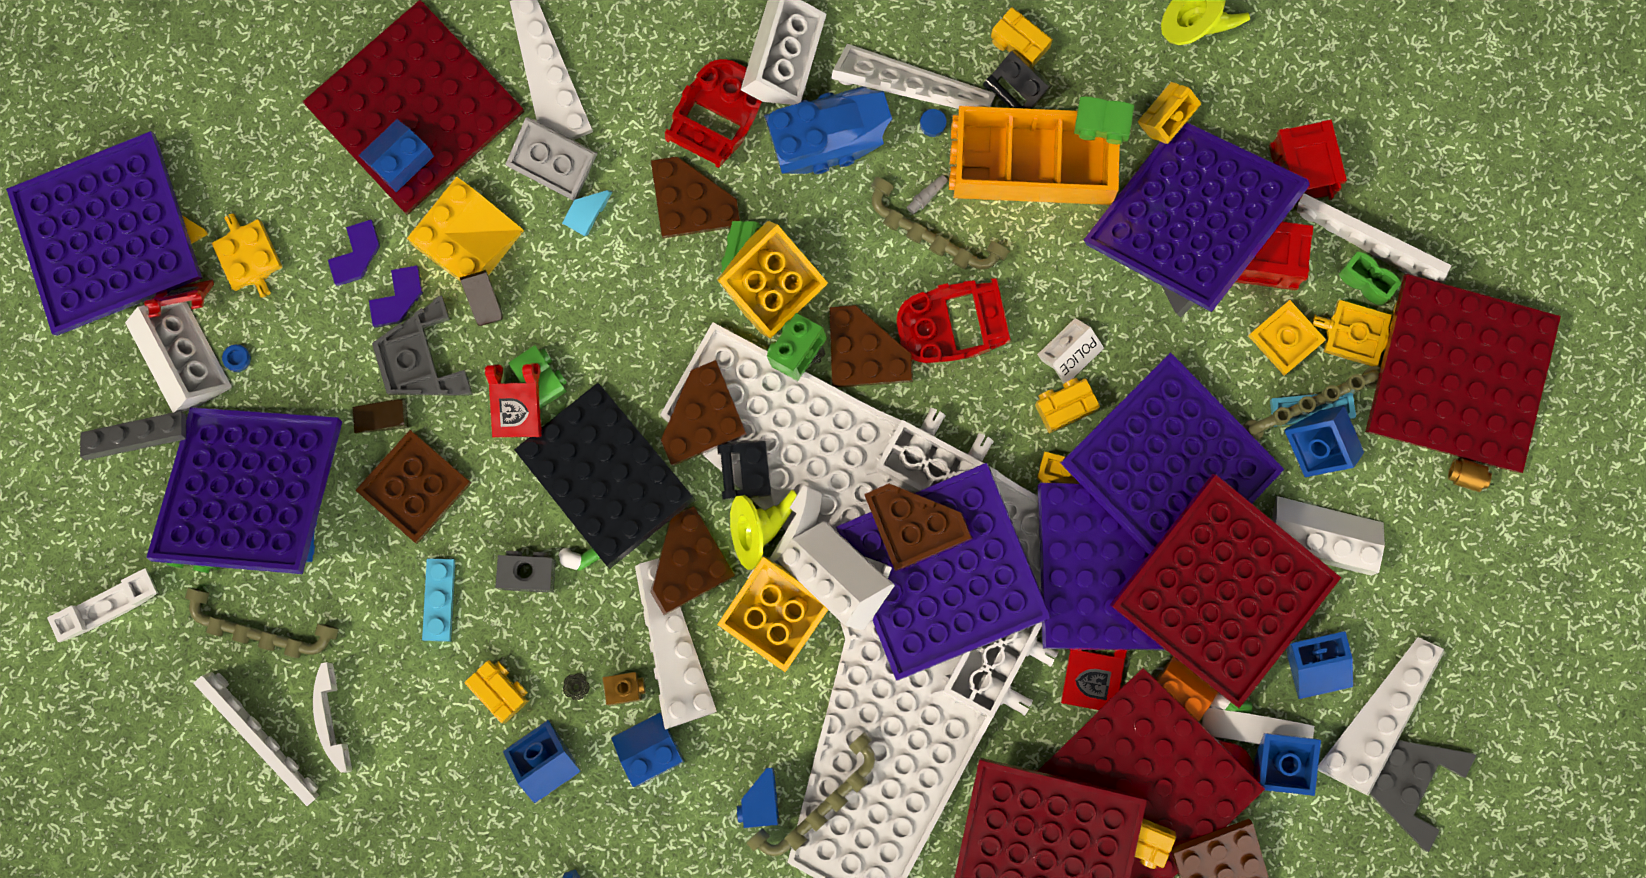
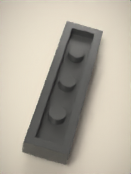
(133, 435)

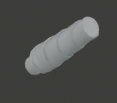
(925, 196)

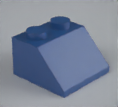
(397, 155)
(1325, 442)
(647, 750)
(541, 762)
(1287, 763)
(760, 802)

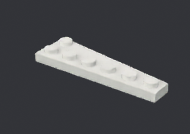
(892, 76)
(548, 79)
(1377, 243)
(678, 670)
(215, 690)
(1371, 736)

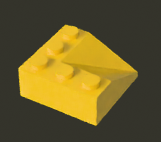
(464, 232)
(771, 279)
(773, 614)

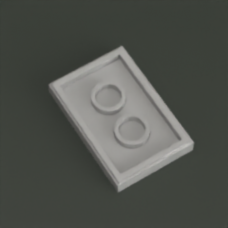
(551, 158)

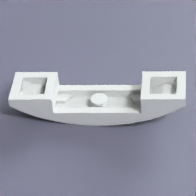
(807, 507)
(103, 607)
(325, 683)
(1250, 727)

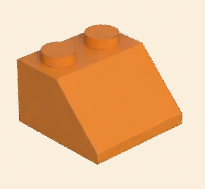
(1187, 687)

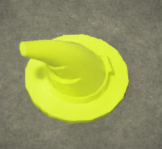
(1192, 19)
(755, 527)

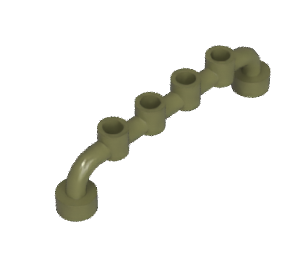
(939, 245)
(1308, 404)
(266, 639)
(817, 818)

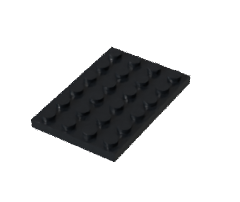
(604, 475)

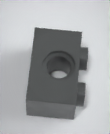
(509, 576)

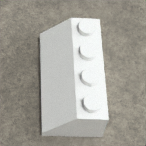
(783, 51)
(178, 356)
(1333, 535)
(836, 575)

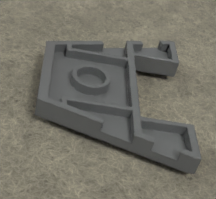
(407, 359)
(1406, 780)

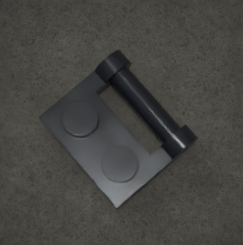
(1022, 78)
(753, 470)

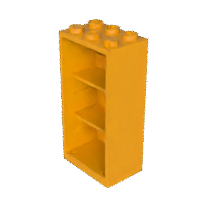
(1029, 157)

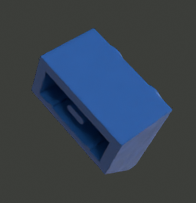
(1321, 664)

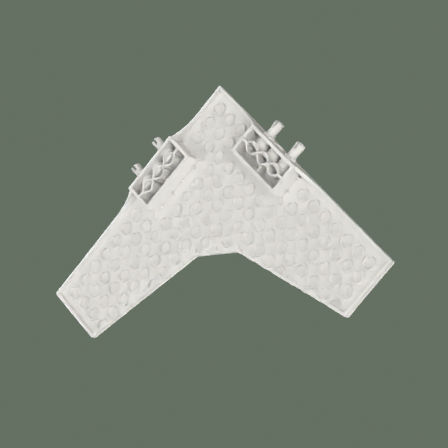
(917, 725)

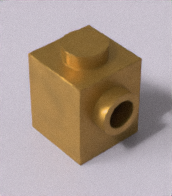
(623, 688)

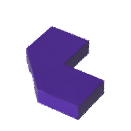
(354, 264)
(394, 308)

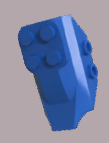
(828, 130)

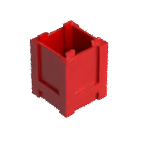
(1313, 154)
(1282, 259)

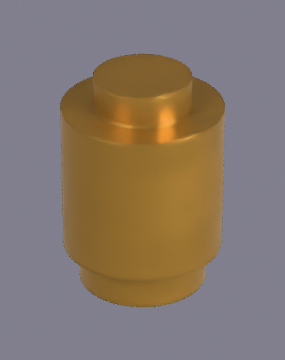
(1469, 475)

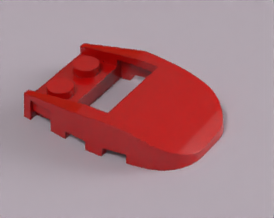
(718, 90)
(927, 328)

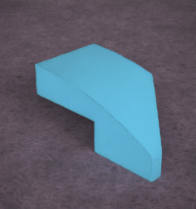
(585, 211)

